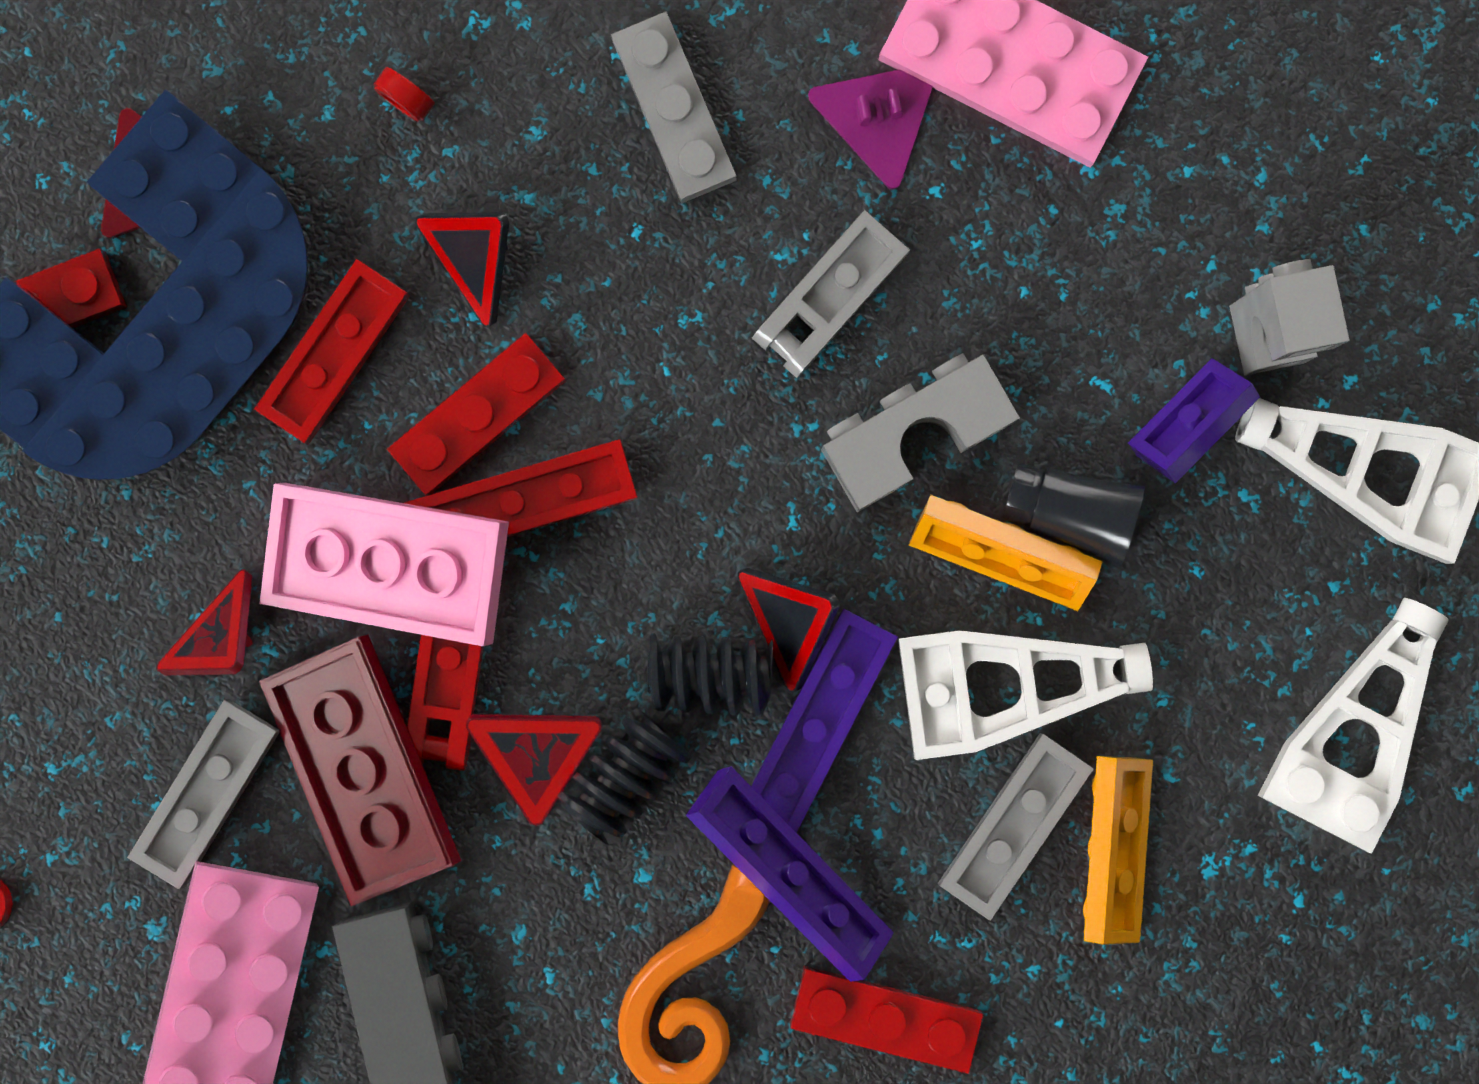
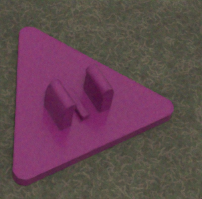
(876, 118)

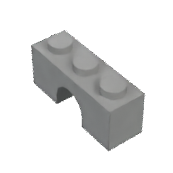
(1288, 317)
(962, 401)

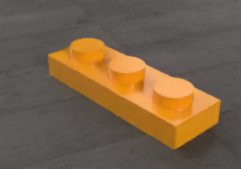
(1005, 552)
(1118, 850)

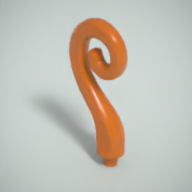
(730, 922)

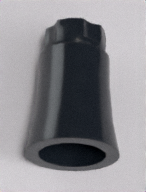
(1076, 510)

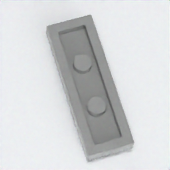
(673, 107)
(203, 794)
(1015, 826)

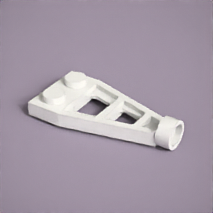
(1440, 496)
(939, 698)
(1329, 796)

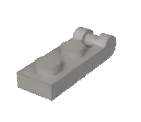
(832, 292)

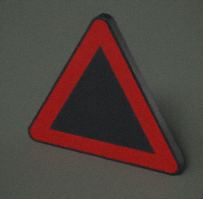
(472, 253)
(791, 616)

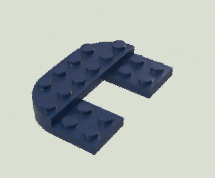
(196, 334)

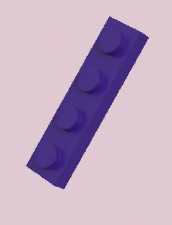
(822, 716)
(790, 874)

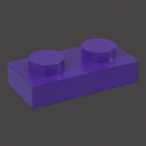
(1194, 420)

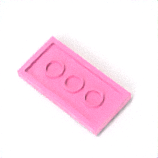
(1019, 67)
(384, 563)
(231, 978)

